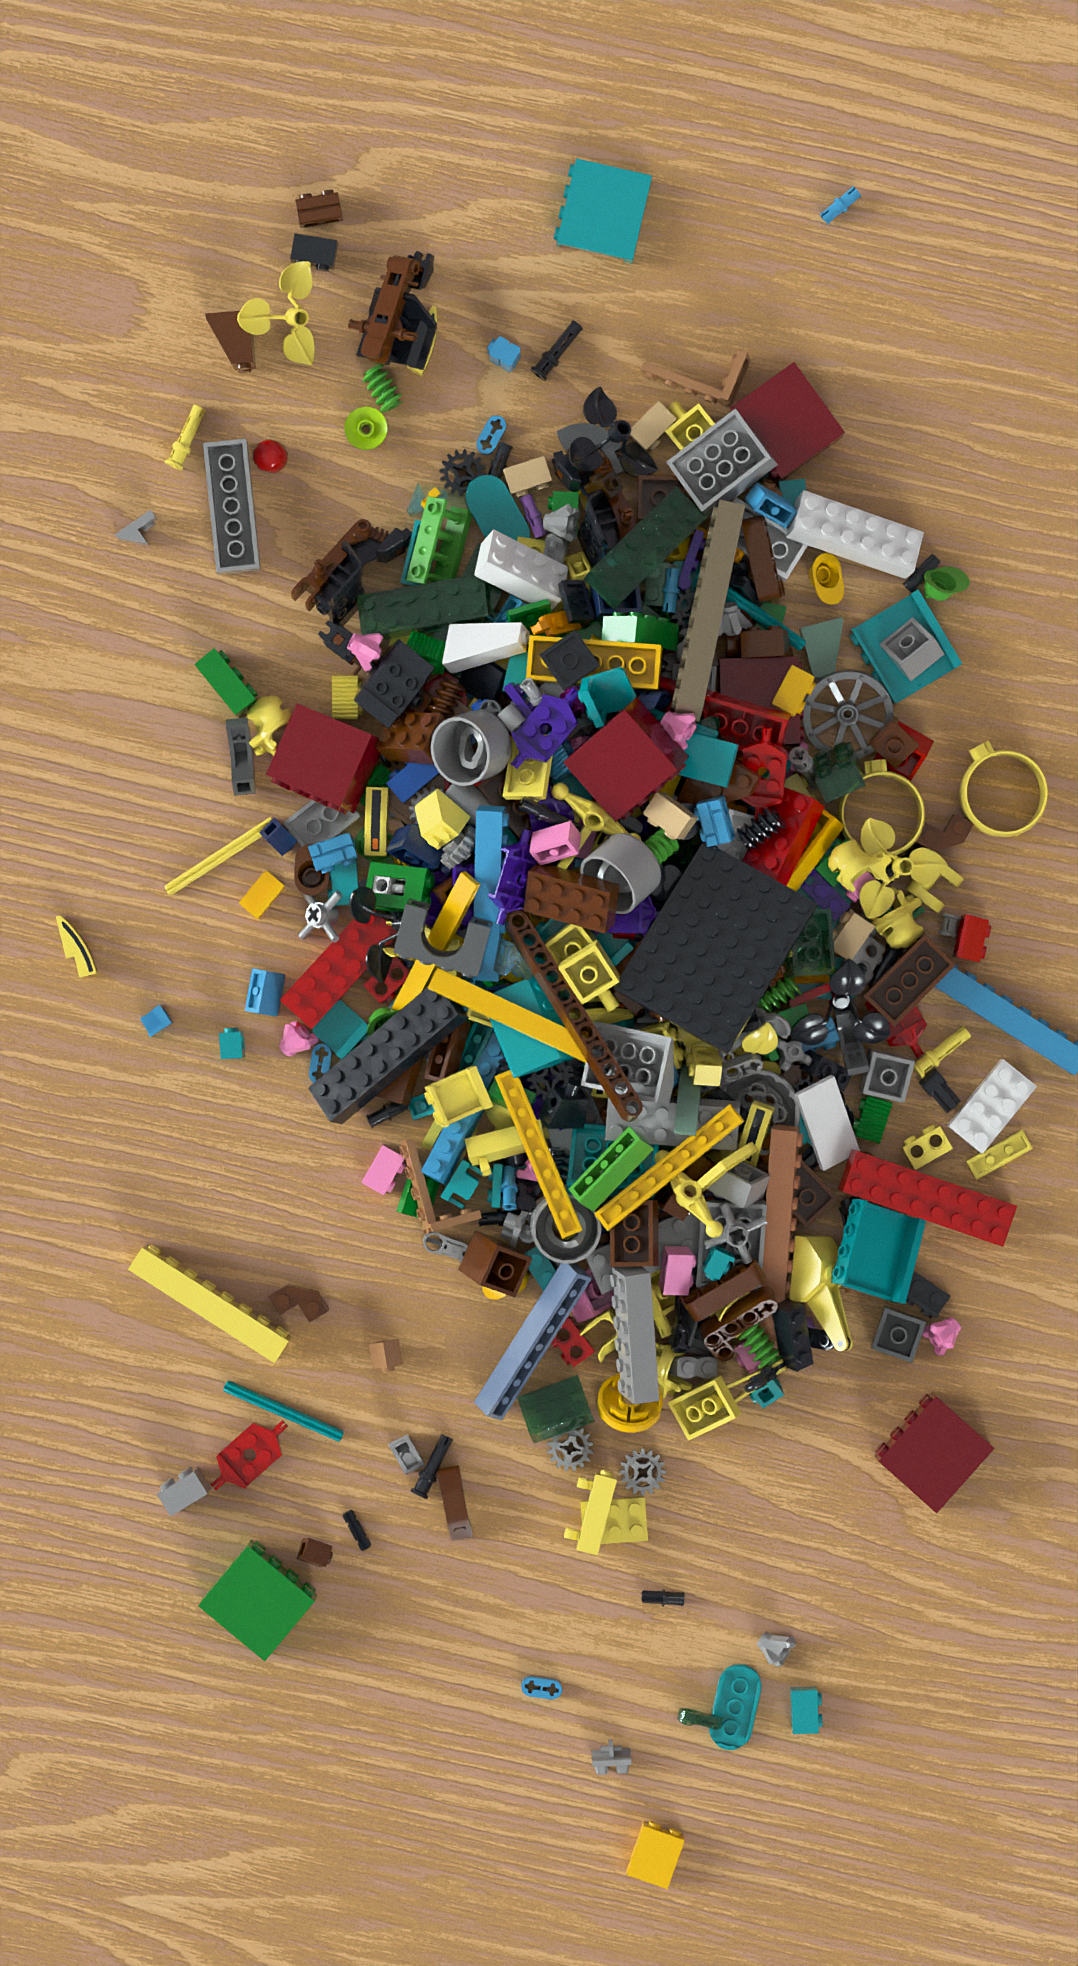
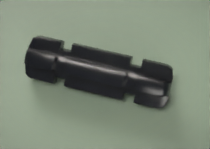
(356, 1530)

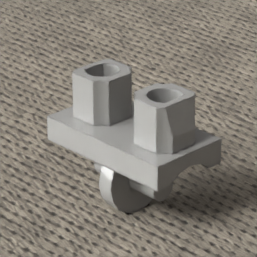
(556, 547)
(515, 1228)
(611, 1756)

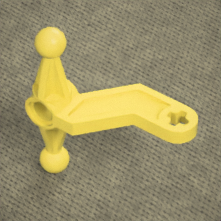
(587, 811)
(697, 1203)

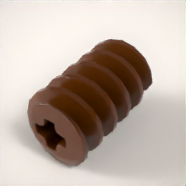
(446, 698)

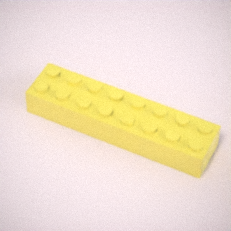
(210, 1303)

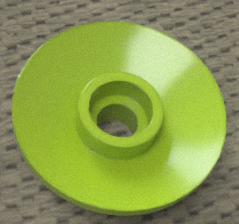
(365, 417)

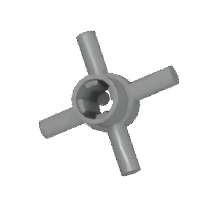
(321, 916)
(732, 1225)

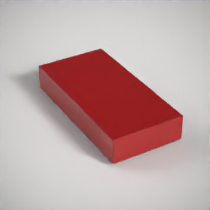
(808, 995)

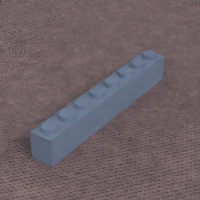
(532, 1340)

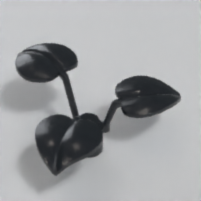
(583, 453)
(669, 874)
(361, 907)
(844, 981)

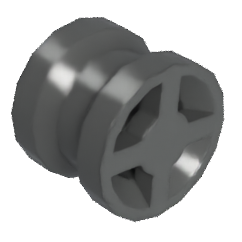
(488, 706)

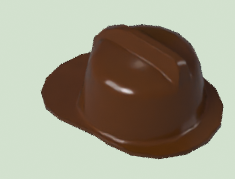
(305, 875)

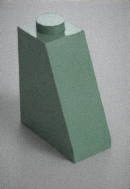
(822, 646)

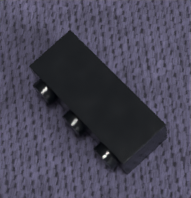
(792, 1335)

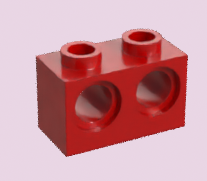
(392, 984)
(573, 1340)

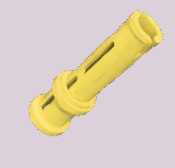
(182, 446)
(933, 1058)

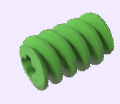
(382, 388)
(661, 845)
(779, 992)
(760, 1346)

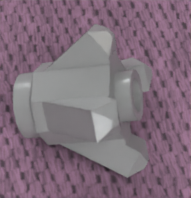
(562, 522)
(733, 620)
(790, 1052)
(776, 1647)

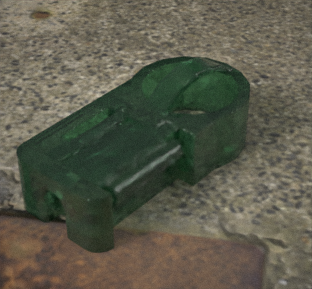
(699, 1718)

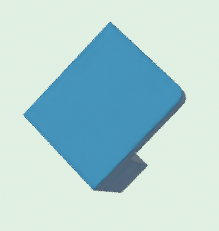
(156, 1020)

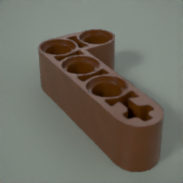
(762, 559)
(719, 1293)
(737, 1319)

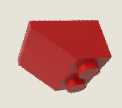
(913, 762)
(971, 938)

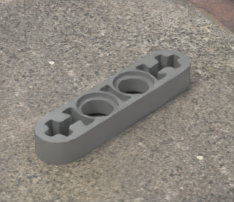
(740, 1073)

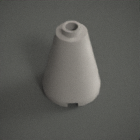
(468, 799)

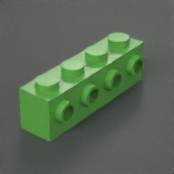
(611, 1169)

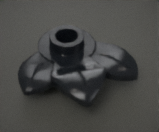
(526, 1192)

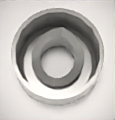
(453, 749)
(627, 863)
(571, 1249)

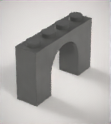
(413, 943)

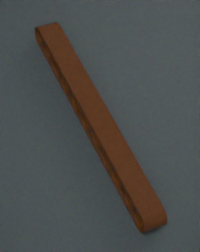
(573, 1026)

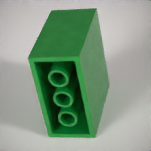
(258, 1599)

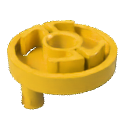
(622, 1415)

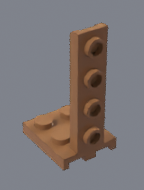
(731, 382)
(420, 1193)

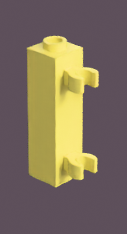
(496, 1146)
(596, 1512)

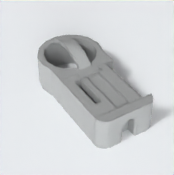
(448, 1246)

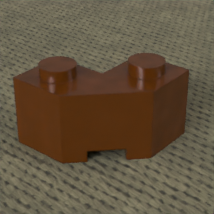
(953, 834)
(308, 1300)

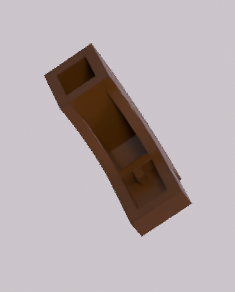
(454, 1503)

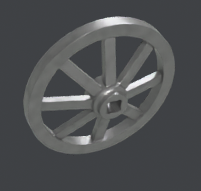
(845, 720)

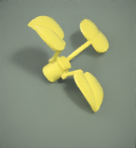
(255, 316)
(921, 865)
(761, 1041)

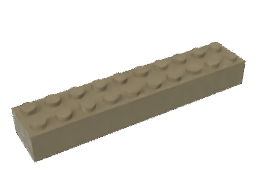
(707, 608)

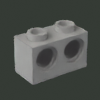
(866, 962)

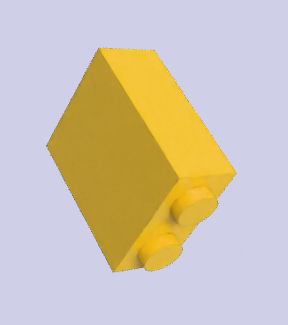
(655, 1854)

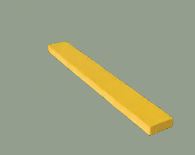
(439, 937)
(504, 1012)
(538, 1154)
(669, 1167)

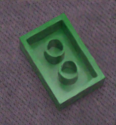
(640, 630)
(227, 681)

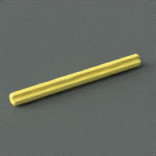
(216, 858)

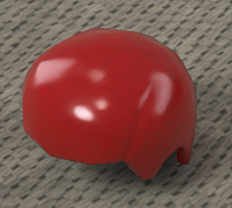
(270, 456)

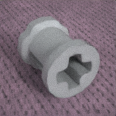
(949, 925)

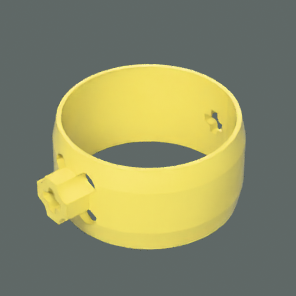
(986, 751)
(878, 768)

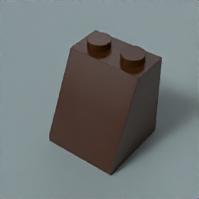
(233, 339)
(494, 1264)

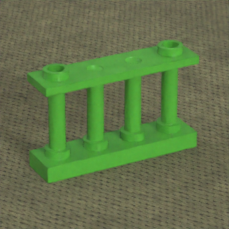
(452, 542)

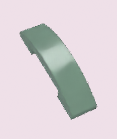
(687, 1104)

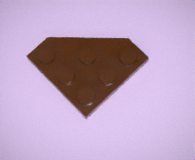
(741, 785)

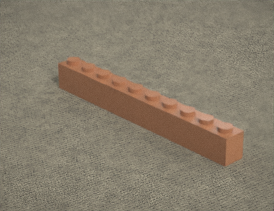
(779, 1215)

